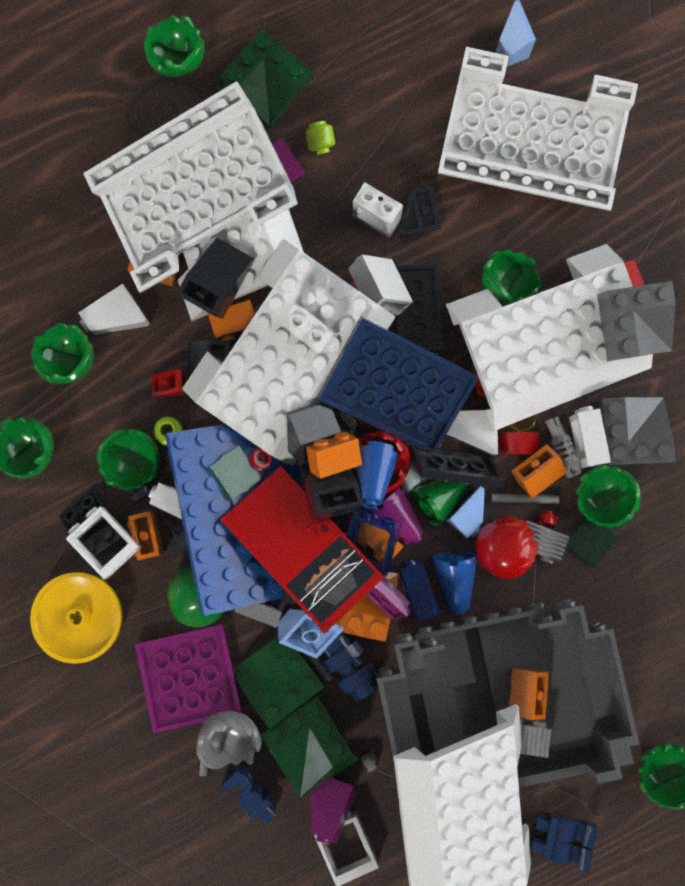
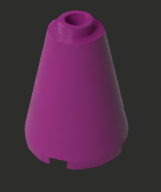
(397, 506)

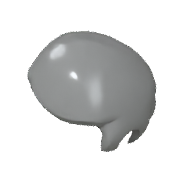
(227, 739)

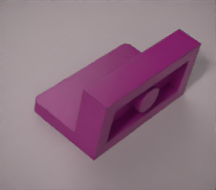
(288, 160)
(390, 600)

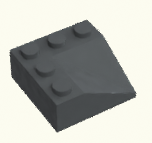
(637, 320)
(637, 431)

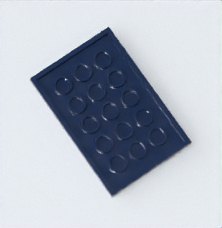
(397, 385)

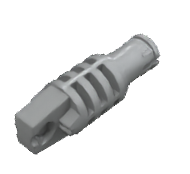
(564, 447)

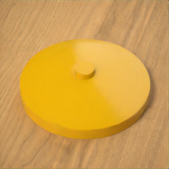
(76, 617)

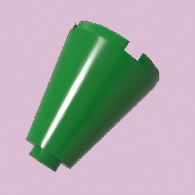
(438, 498)

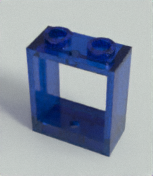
(385, 523)
(419, 590)

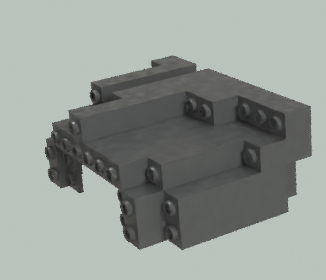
(461, 675)

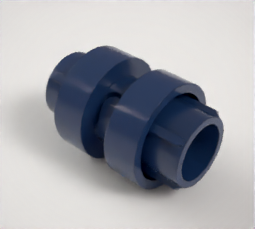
(356, 674)

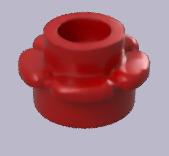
(266, 459)
(547, 519)

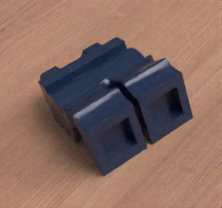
(253, 797)
(558, 839)

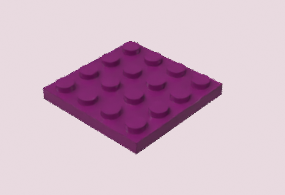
(187, 677)

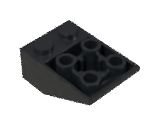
(216, 278)
(332, 494)
(101, 538)

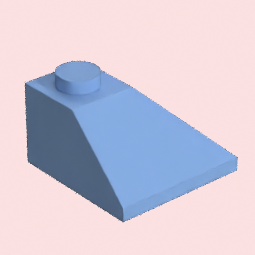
(517, 36)
(469, 514)
(303, 635)

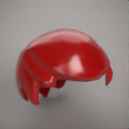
(404, 461)
(506, 547)

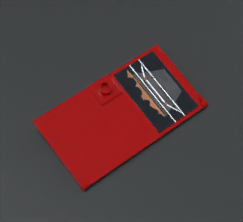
(303, 555)

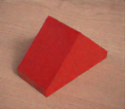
(169, 384)
(518, 443)

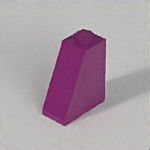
(330, 809)

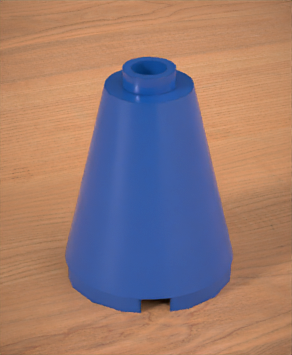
(375, 472)
(456, 578)

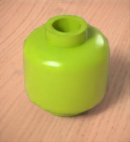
(320, 137)
(162, 427)

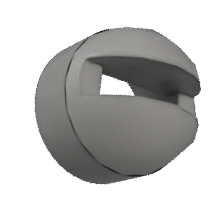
(370, 761)

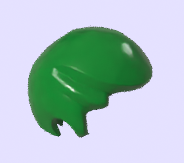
(174, 47)
(510, 277)
(62, 354)
(25, 447)
(128, 459)
(608, 496)
(184, 601)
(664, 775)

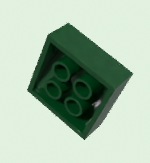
(267, 76)
(277, 680)
(309, 746)

